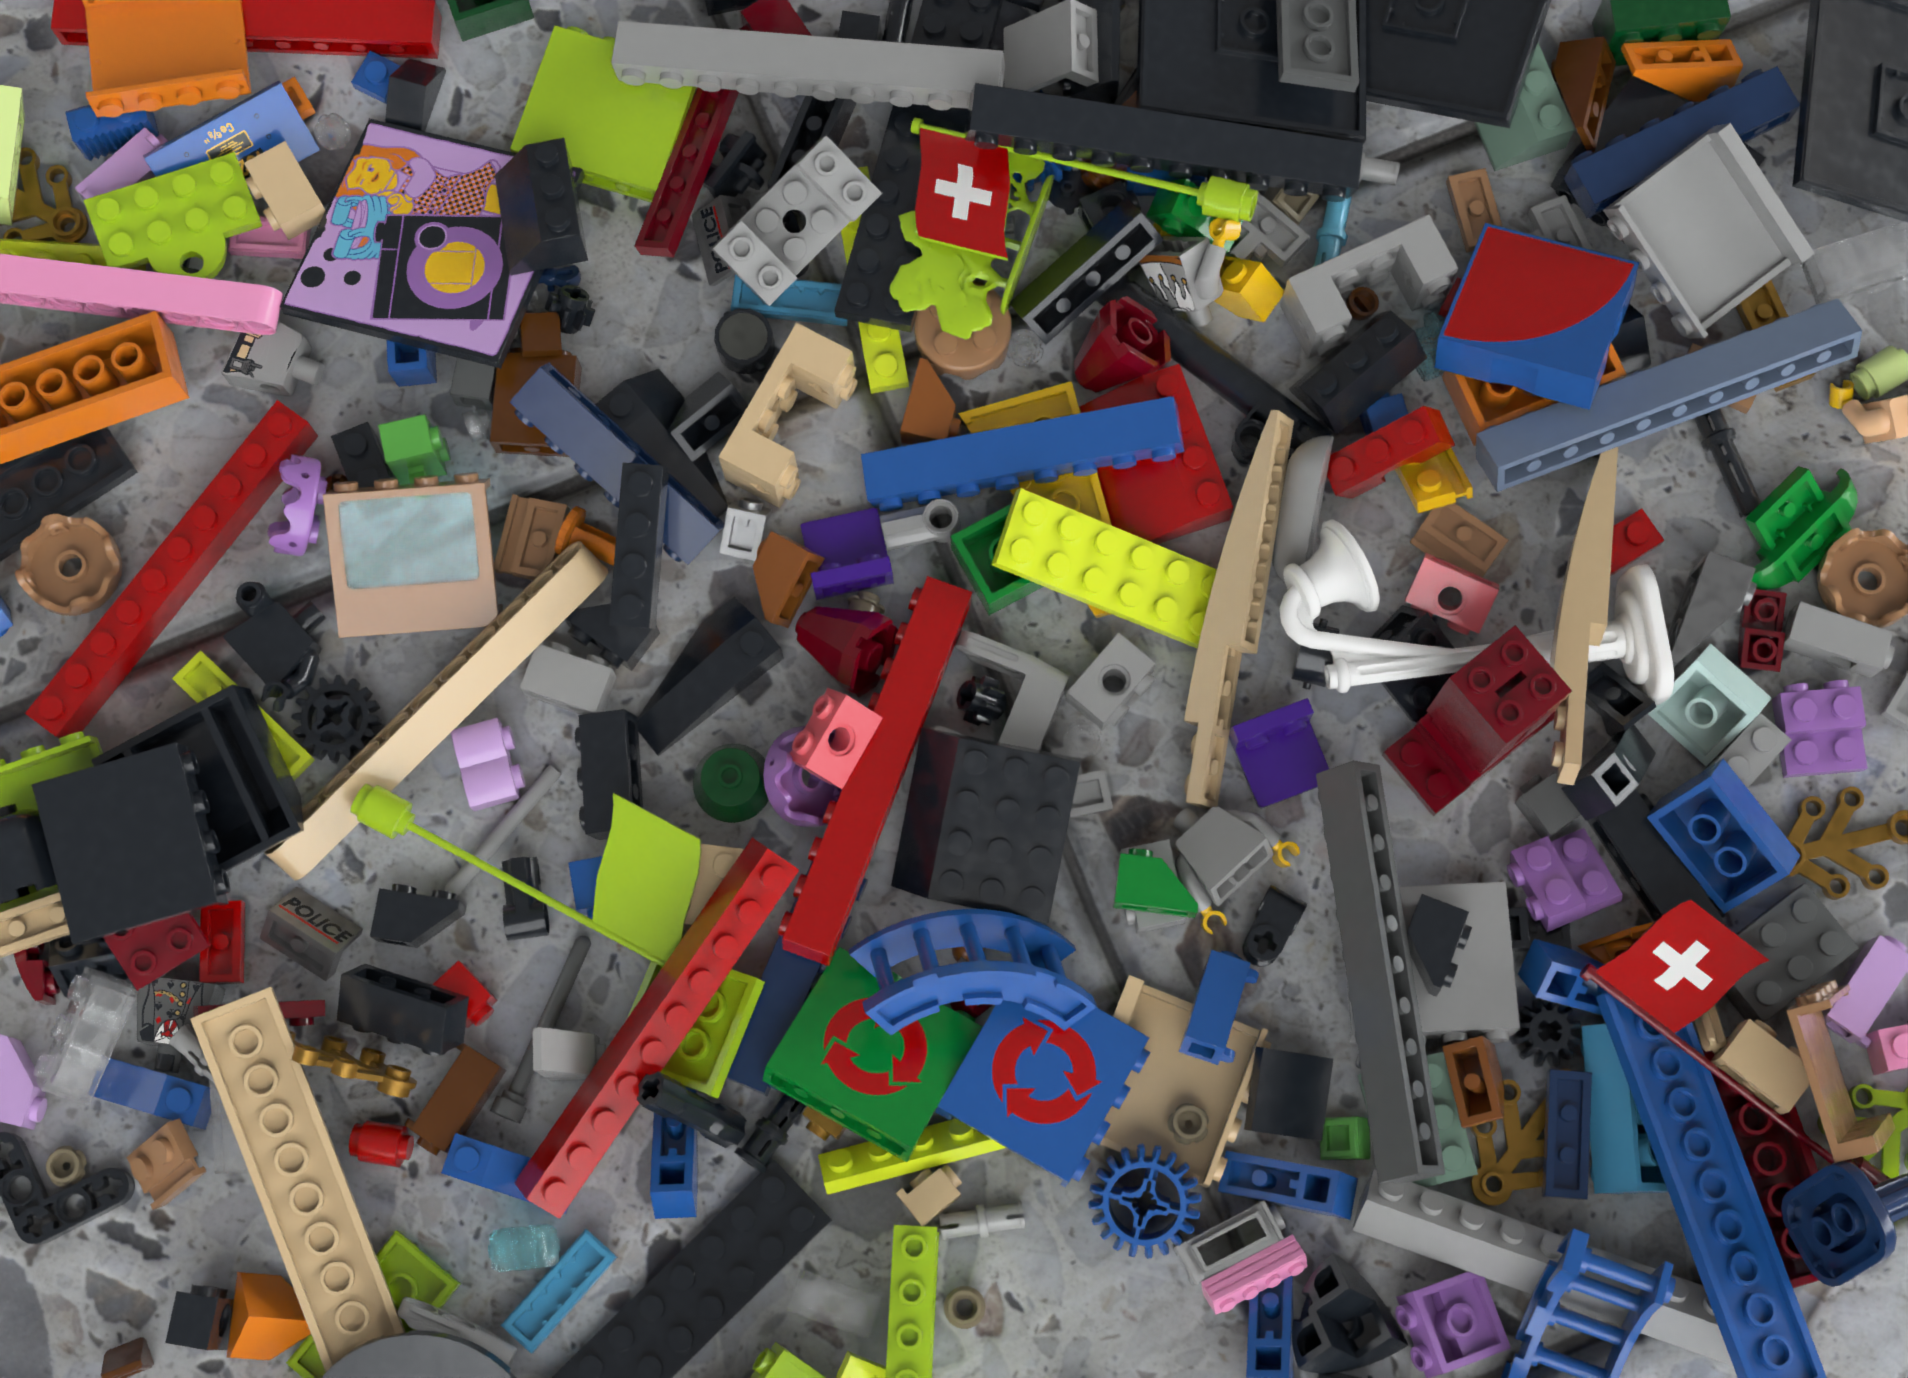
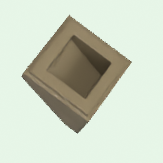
(1292, 206)

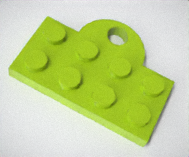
(175, 218)

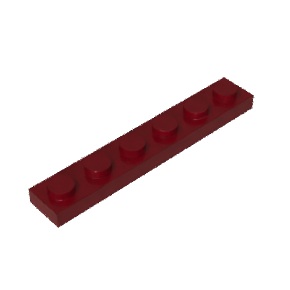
(685, 172)

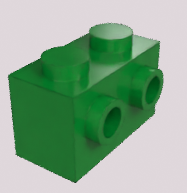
(1180, 214)

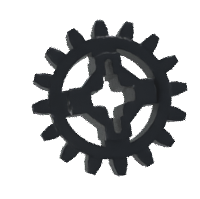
(324, 728)

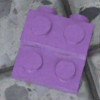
(1822, 729)
(1562, 879)
(1451, 1324)

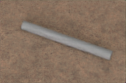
(504, 828)

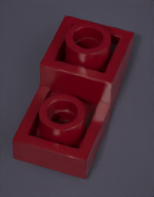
(1761, 631)
(37, 975)

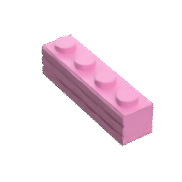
(1254, 1275)

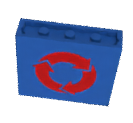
(1045, 1086)

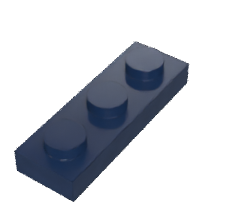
(1567, 1134)

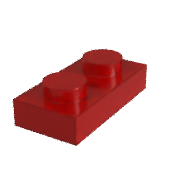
(1632, 540)
(226, 933)

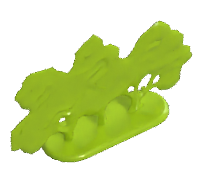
(947, 274)

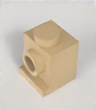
(931, 1193)

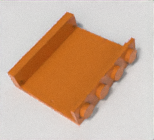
(164, 53)

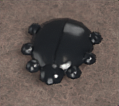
(1069, 191)

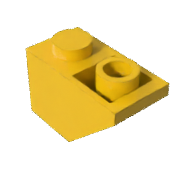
(1248, 289)

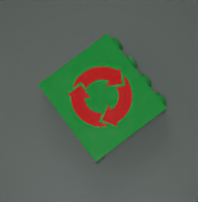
(859, 1072)

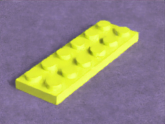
(1105, 567)

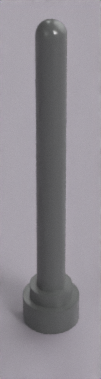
(511, 1102)

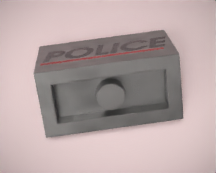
(710, 225)
(309, 932)

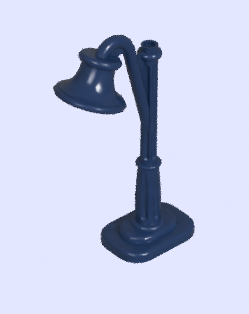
(1844, 1221)

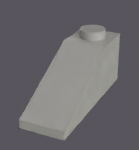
(565, 1054)

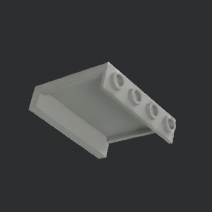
(1707, 230)
(1484, 986)

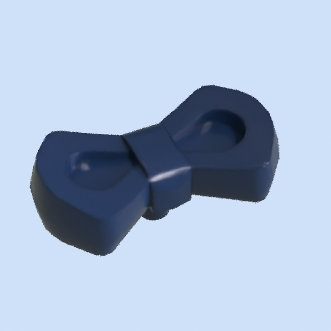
(560, 277)

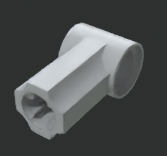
(915, 526)

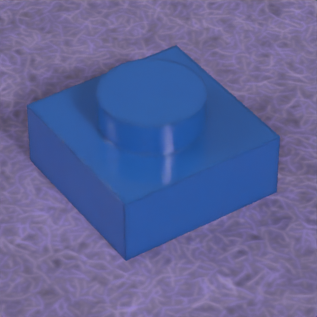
(373, 76)

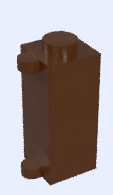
(456, 1100)

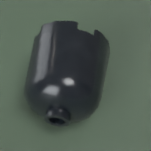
(23, 853)

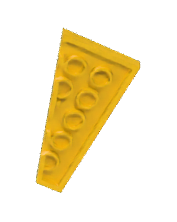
(1075, 492)

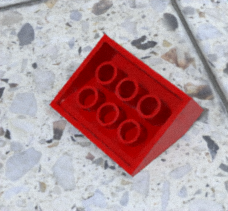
(1169, 496)

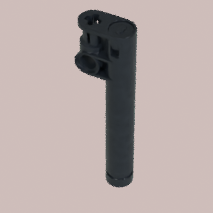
(1221, 374)

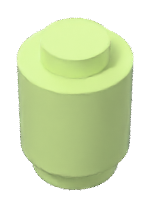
(1880, 373)

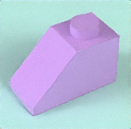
(20, 1096)

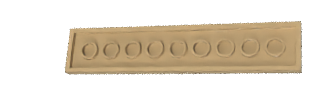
(297, 1175)

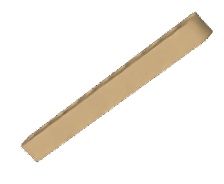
(442, 704)

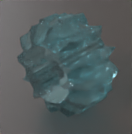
(524, 1248)

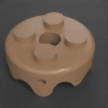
(959, 356)
(51, 547)
(1871, 552)

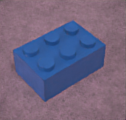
(1723, 836)

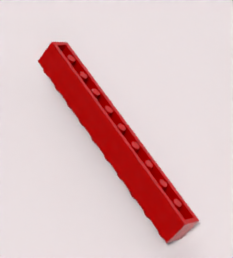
(310, 26)
(171, 574)
(870, 791)
(655, 1027)

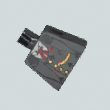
(165, 1008)

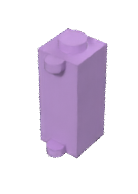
(123, 167)
(1872, 983)

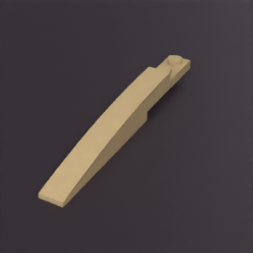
(1235, 610)
(1583, 612)

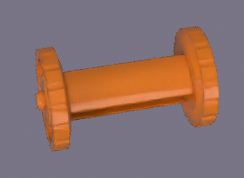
(575, 530)

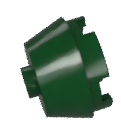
(731, 783)

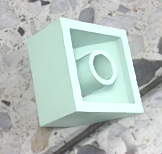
(1710, 705)

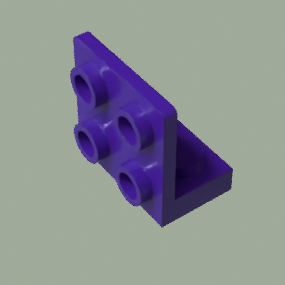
(852, 553)
(1279, 753)

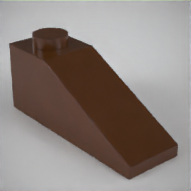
(1584, 78)

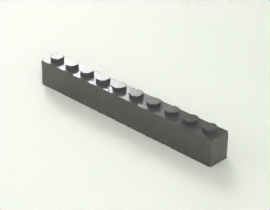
(1379, 974)

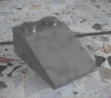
(1710, 597)

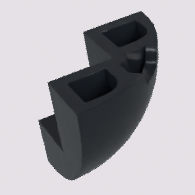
(1342, 1322)

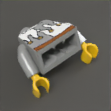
(1188, 269)

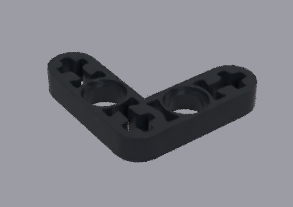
(39, 1203)

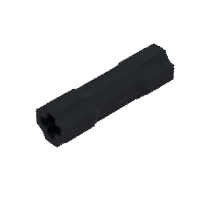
(671, 1099)

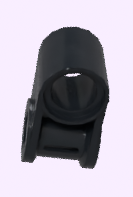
(1275, 921)

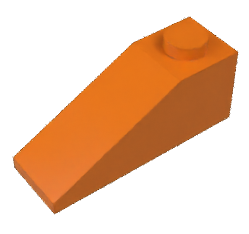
(1685, 67)

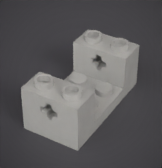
(829, 196)
(1412, 255)

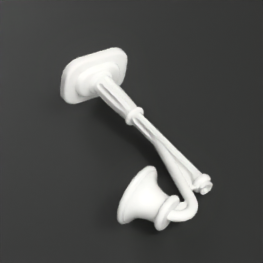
(1343, 574)

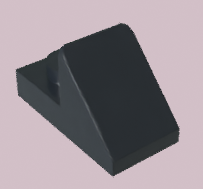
(1615, 699)

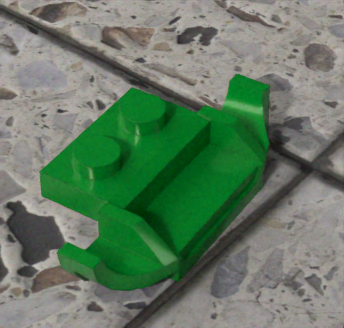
(1799, 526)

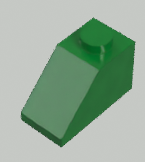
(1150, 886)

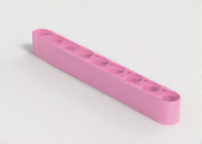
(139, 292)

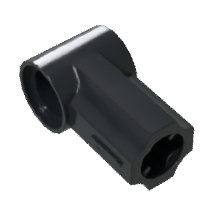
(524, 914)

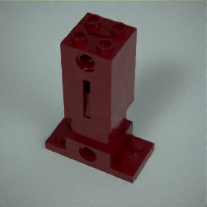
(1478, 720)

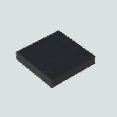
(1288, 1093)

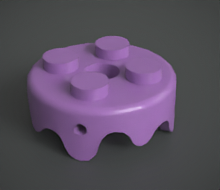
(300, 502)
(785, 788)

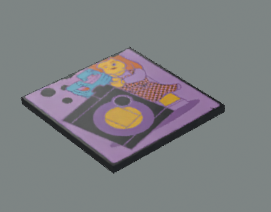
(416, 248)

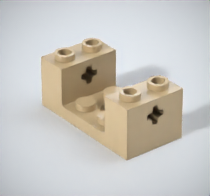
(803, 363)

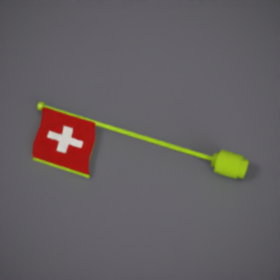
(968, 190)

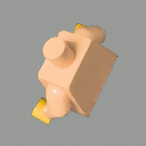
(1874, 420)

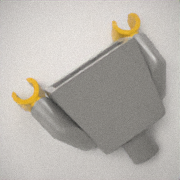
(1222, 853)

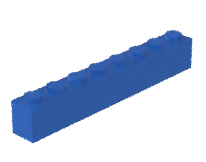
(1023, 453)

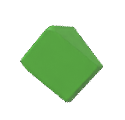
(1345, 1139)

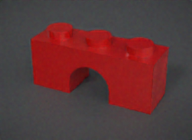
(1402, 442)

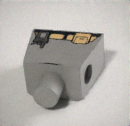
(272, 362)

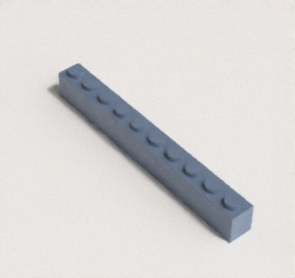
(1668, 394)

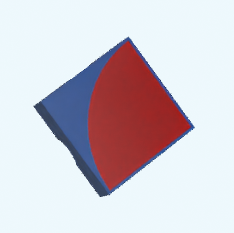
(1536, 315)

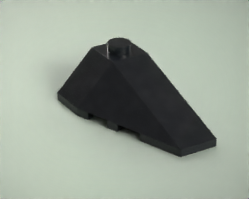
(714, 667)

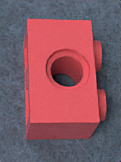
(1476, 592)
(853, 730)

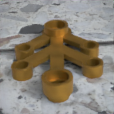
(31, 204)
(1835, 845)
(391, 1079)
(1520, 1145)

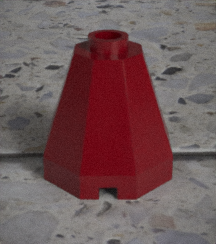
(1121, 346)
(848, 644)

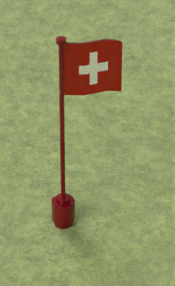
(1681, 973)

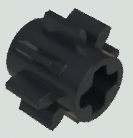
(573, 308)
(981, 700)

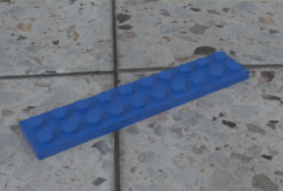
(1714, 1200)

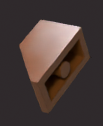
(929, 409)
(783, 576)
(1475, 1080)

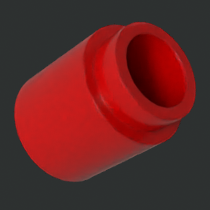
(381, 1143)

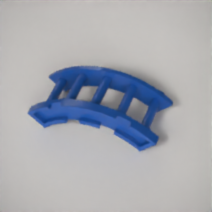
(1032, 978)
(1563, 1277)

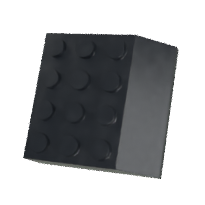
(239, 770)
(985, 824)

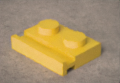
(1435, 481)

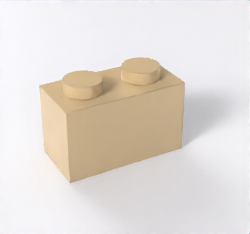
(285, 189)
(1763, 1065)

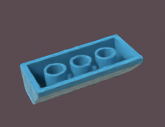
(1618, 1141)

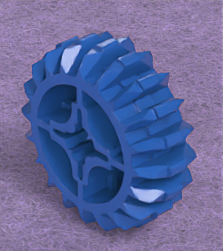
(1163, 1207)

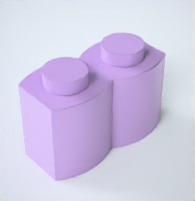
(487, 764)

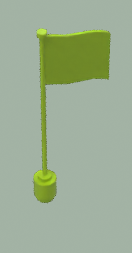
(640, 884)

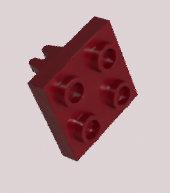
(157, 947)

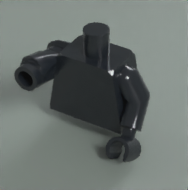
(276, 643)

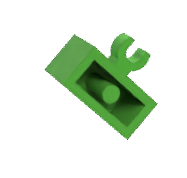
(414, 448)

